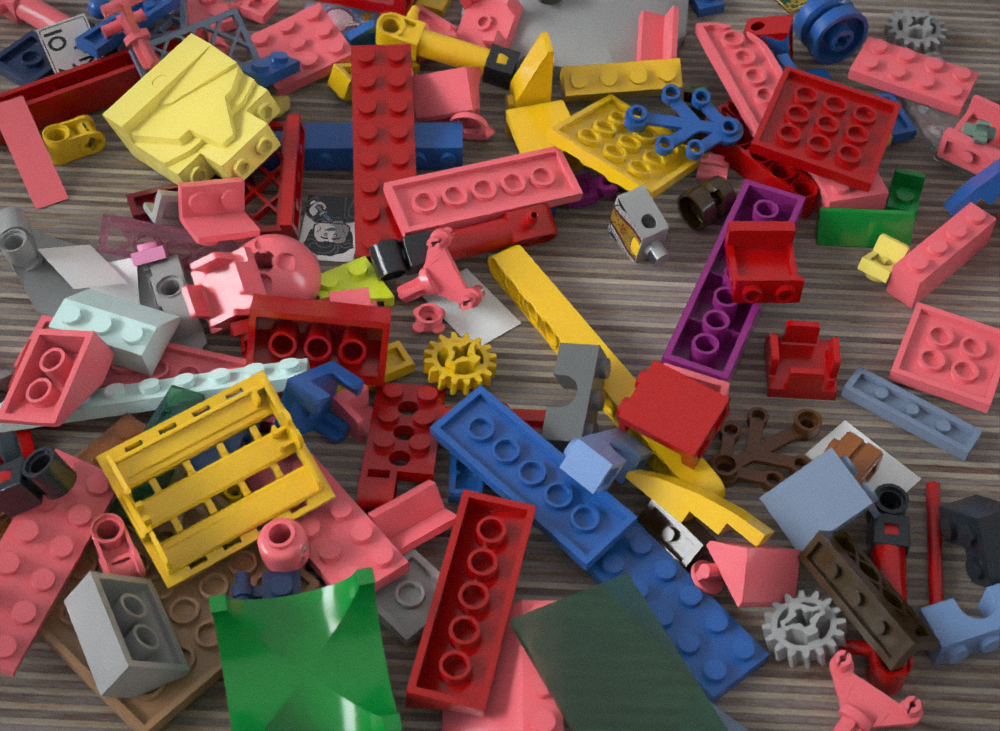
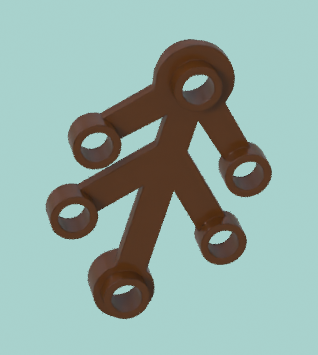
(762, 452)

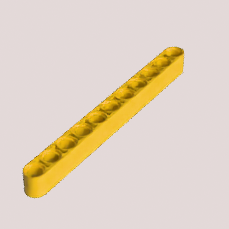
(561, 323)

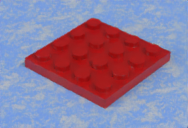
(826, 128)

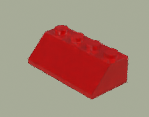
(322, 332)

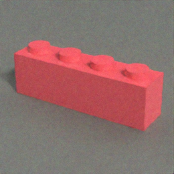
(940, 255)

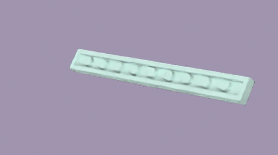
(148, 394)

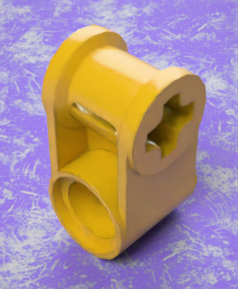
(70, 139)

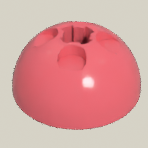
(286, 266)

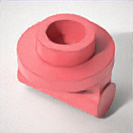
(712, 166)
(707, 577)

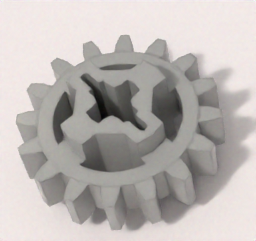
(915, 30)
(804, 629)

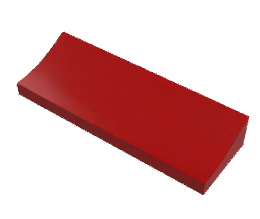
(471, 605)

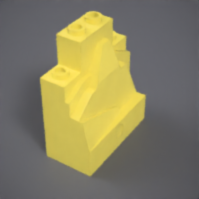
(196, 116)

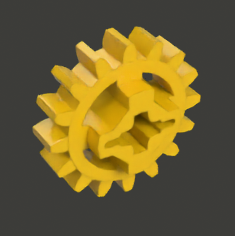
(459, 363)

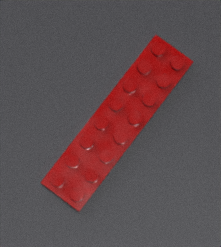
(380, 137)

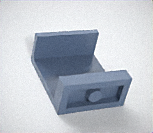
(819, 498)

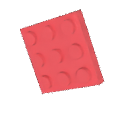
(308, 38)
(949, 357)

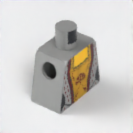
(639, 227)

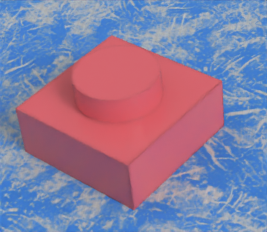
(259, 10)

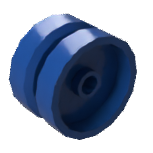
(830, 29)

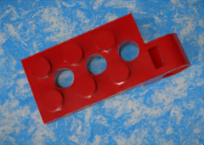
(378, 474)

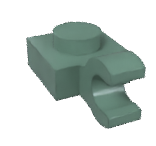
(980, 131)

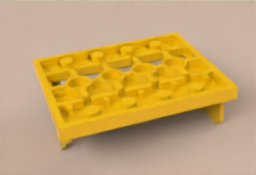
(192, 438)

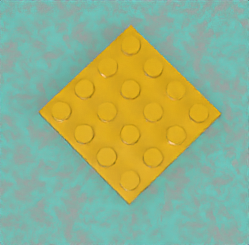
(623, 157)

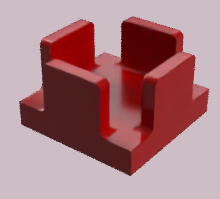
(801, 363)

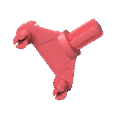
(127, 22)
(441, 275)
(864, 705)

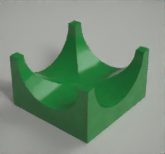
(306, 660)

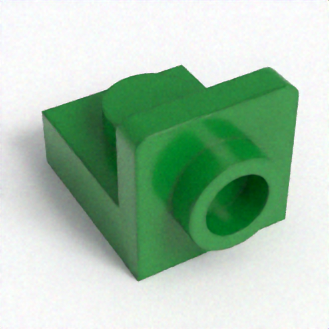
(905, 190)

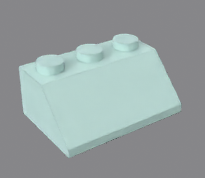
(129, 329)

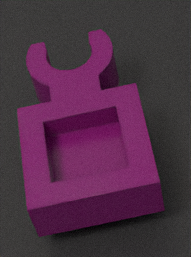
(592, 189)

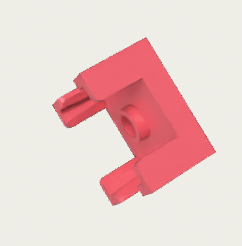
(487, 22)

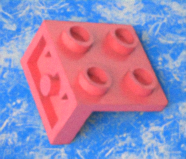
(215, 211)

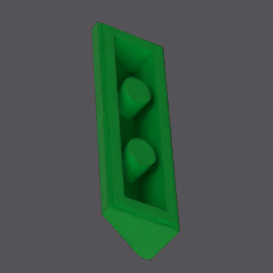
(862, 226)

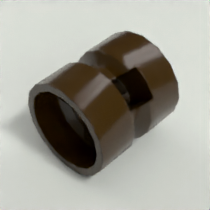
(706, 202)

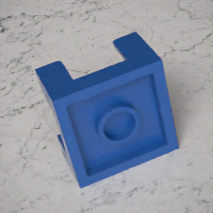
(310, 399)

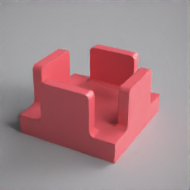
(223, 288)

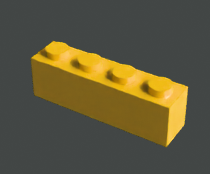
(620, 79)

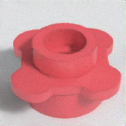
(428, 319)

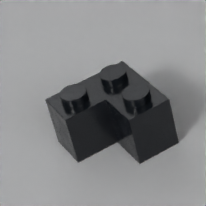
(976, 526)

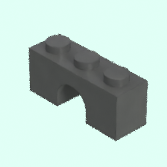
(583, 369)

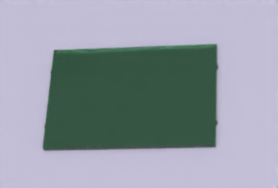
(613, 663)

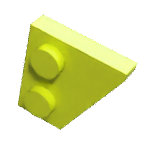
(355, 275)

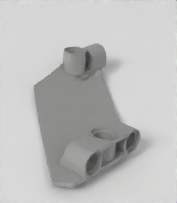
(157, 281)

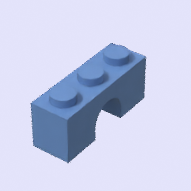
(604, 457)
(960, 633)

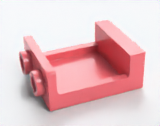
(960, 149)

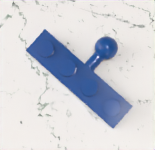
(97, 45)

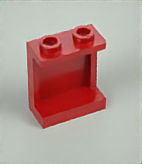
(762, 262)
(674, 411)

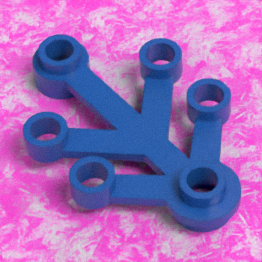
(687, 124)

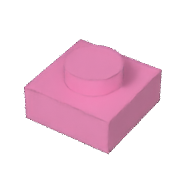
(148, 253)

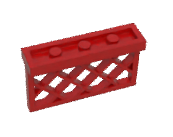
(290, 180)

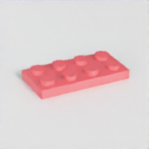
(913, 75)

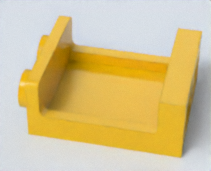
(531, 124)

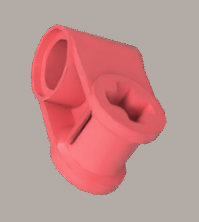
(119, 553)

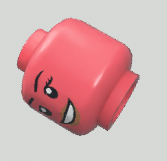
(283, 545)

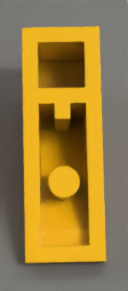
(534, 77)

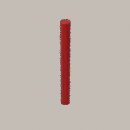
(934, 543)

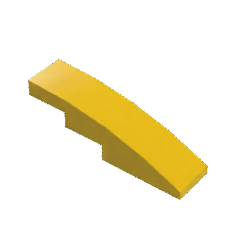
(688, 500)

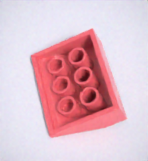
(517, 693)

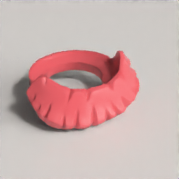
(479, 134)

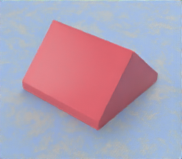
(445, 93)
(756, 573)

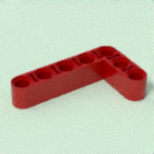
(762, 169)

